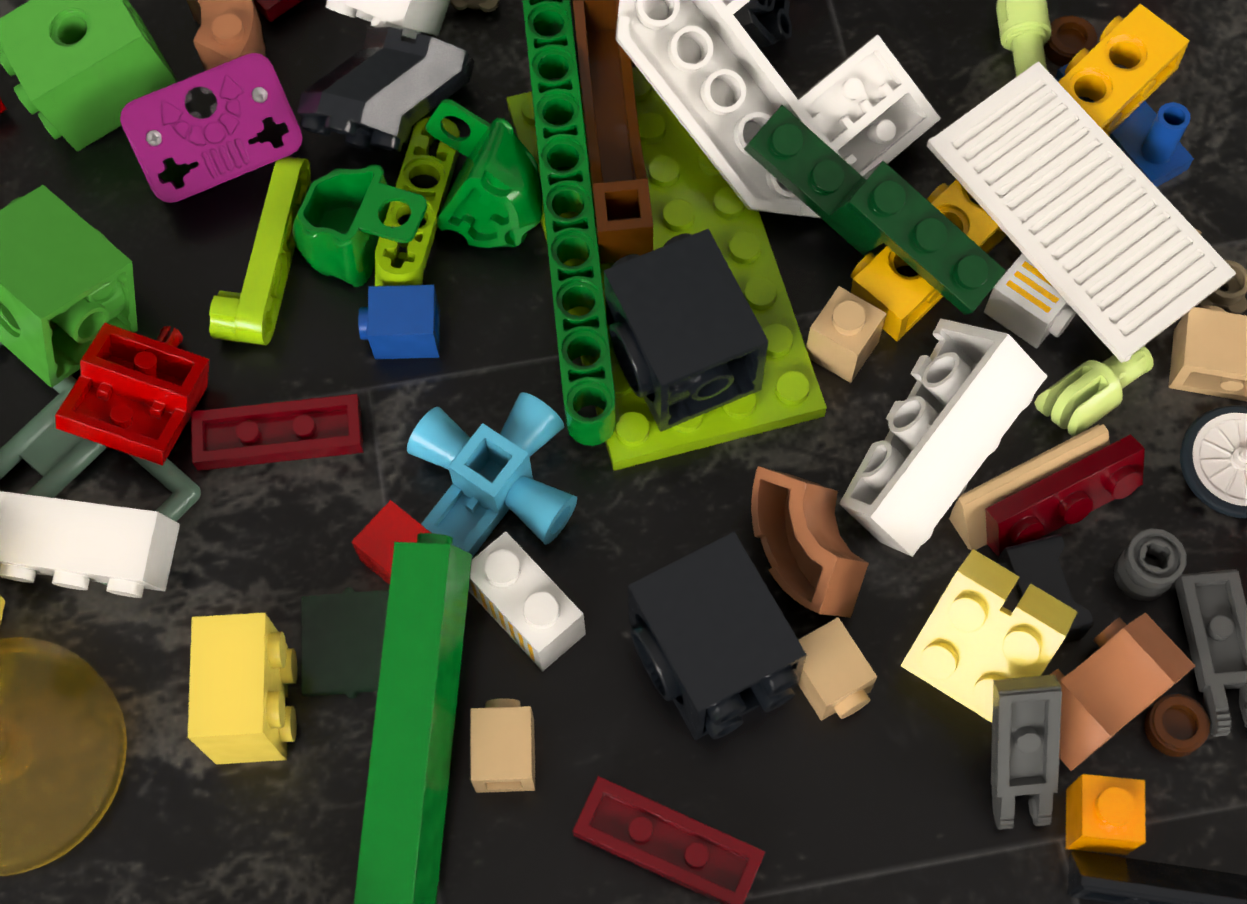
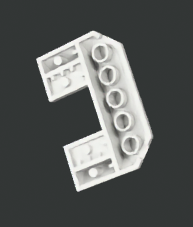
(728, 90)

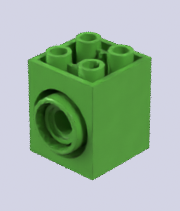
(80, 64)
(58, 285)

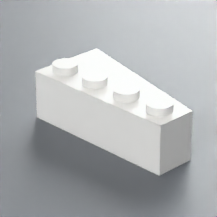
(941, 433)

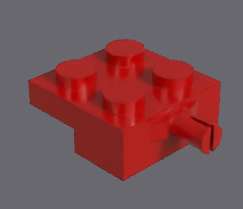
(134, 392)

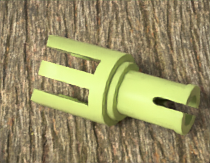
(1024, 31)
(1091, 391)

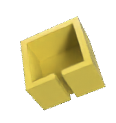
(980, 641)
(240, 689)

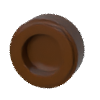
(1069, 37)
(1177, 725)

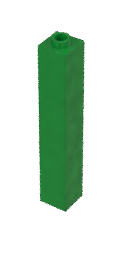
(414, 723)

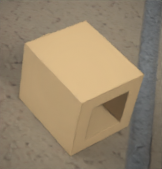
(845, 334)
(835, 672)
(502, 747)

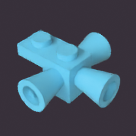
(492, 474)

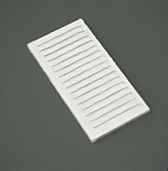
(1080, 211)

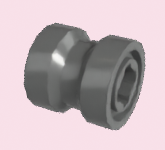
(1141, 575)

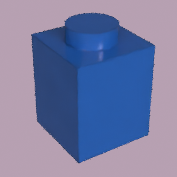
(401, 322)

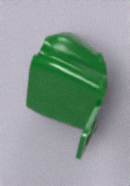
(498, 185)
(346, 217)

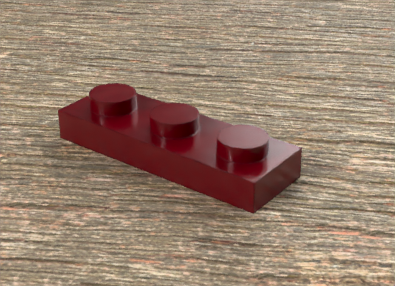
(276, 432)
(1066, 495)
(668, 843)

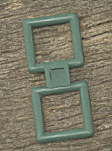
(63, 456)

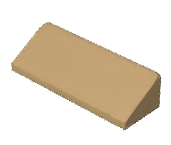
(969, 510)

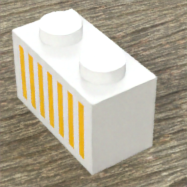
(1028, 304)
(525, 601)

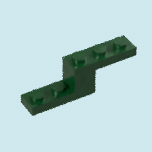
(875, 210)

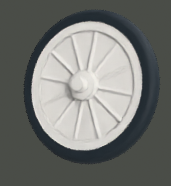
(1216, 459)

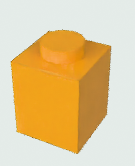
(1105, 814)

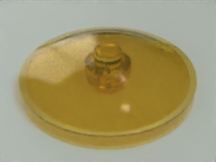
(57, 752)

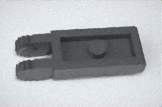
(1217, 640)
(1025, 746)

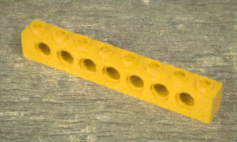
(1138, 42)

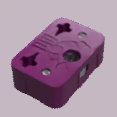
(164, 128)

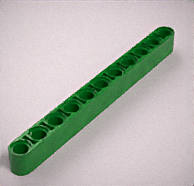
(574, 236)

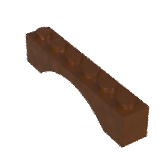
(612, 134)

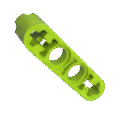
(403, 268)
(254, 311)

